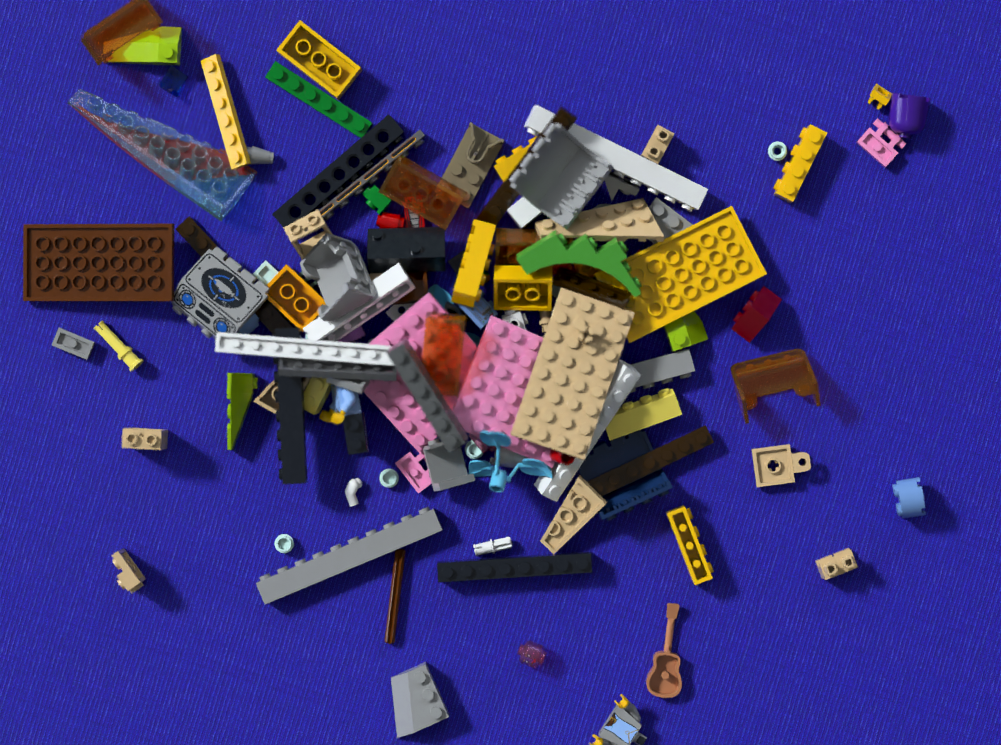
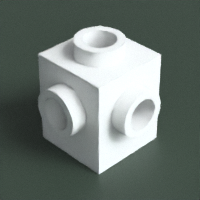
(515, 315)

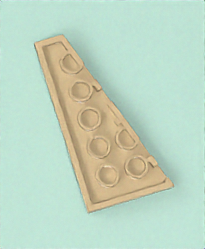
(618, 221)

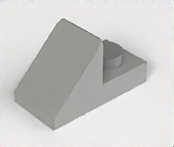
(623, 184)

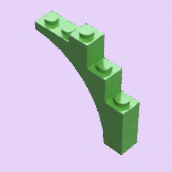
(552, 251)

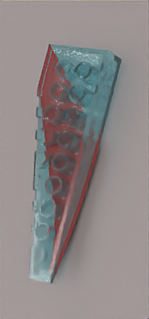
(177, 159)

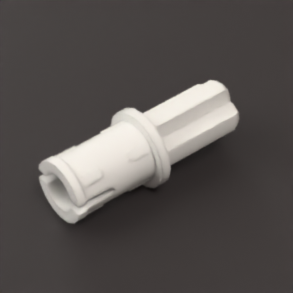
(492, 546)

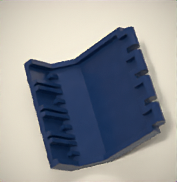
(617, 454)

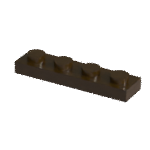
(591, 287)

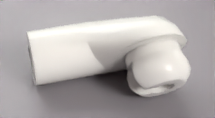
(351, 489)

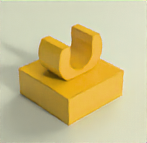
(881, 95)

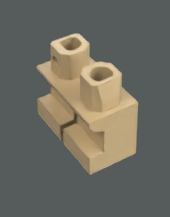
(657, 144)
(838, 564)

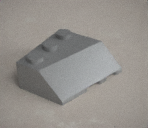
(416, 700)

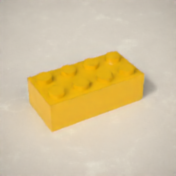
(319, 60)

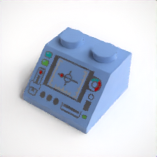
(481, 311)

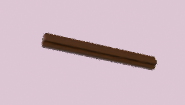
(395, 593)

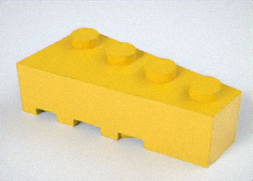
(474, 263)

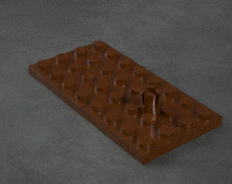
(98, 262)

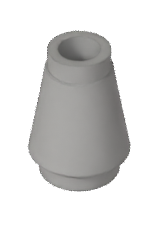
(260, 156)

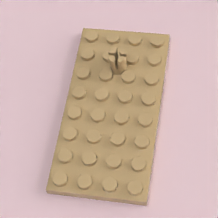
(572, 374)

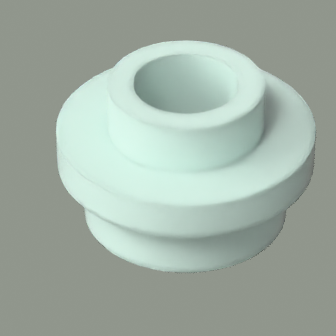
(783, 149)

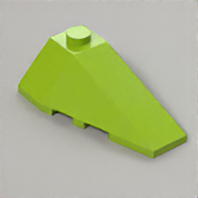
(152, 48)
(685, 331)
(240, 392)

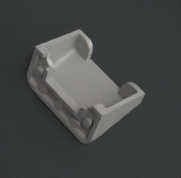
(340, 276)

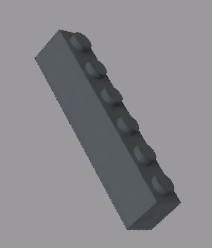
(427, 395)

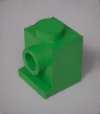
(376, 199)

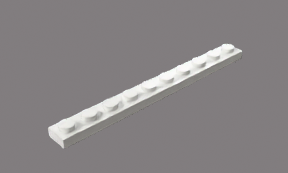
(302, 349)

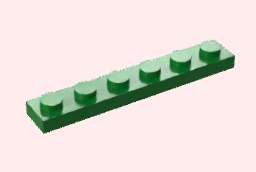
(318, 100)

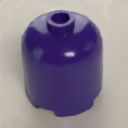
(908, 114)

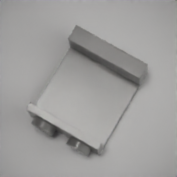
(445, 468)

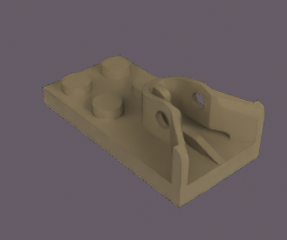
(472, 161)

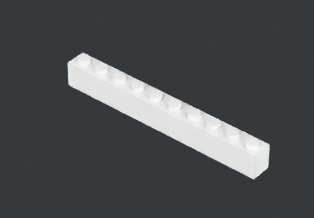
(628, 163)

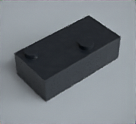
(413, 248)

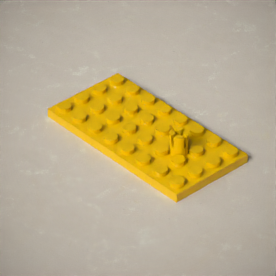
(688, 271)

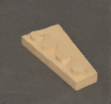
(573, 514)

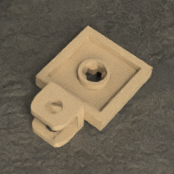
(787, 462)

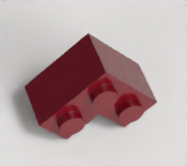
(756, 313)

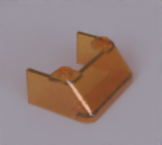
(119, 29)
(772, 375)

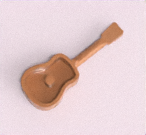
(664, 676)

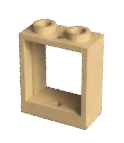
(297, 231)
(144, 438)

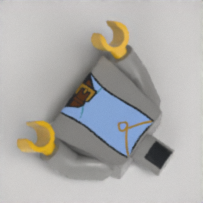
(621, 726)

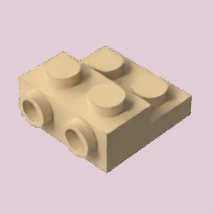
(130, 577)

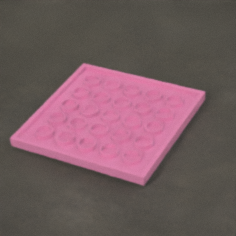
(498, 383)
(394, 397)

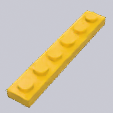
(225, 112)

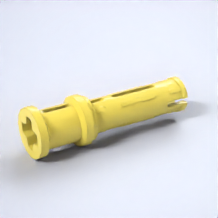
(124, 352)

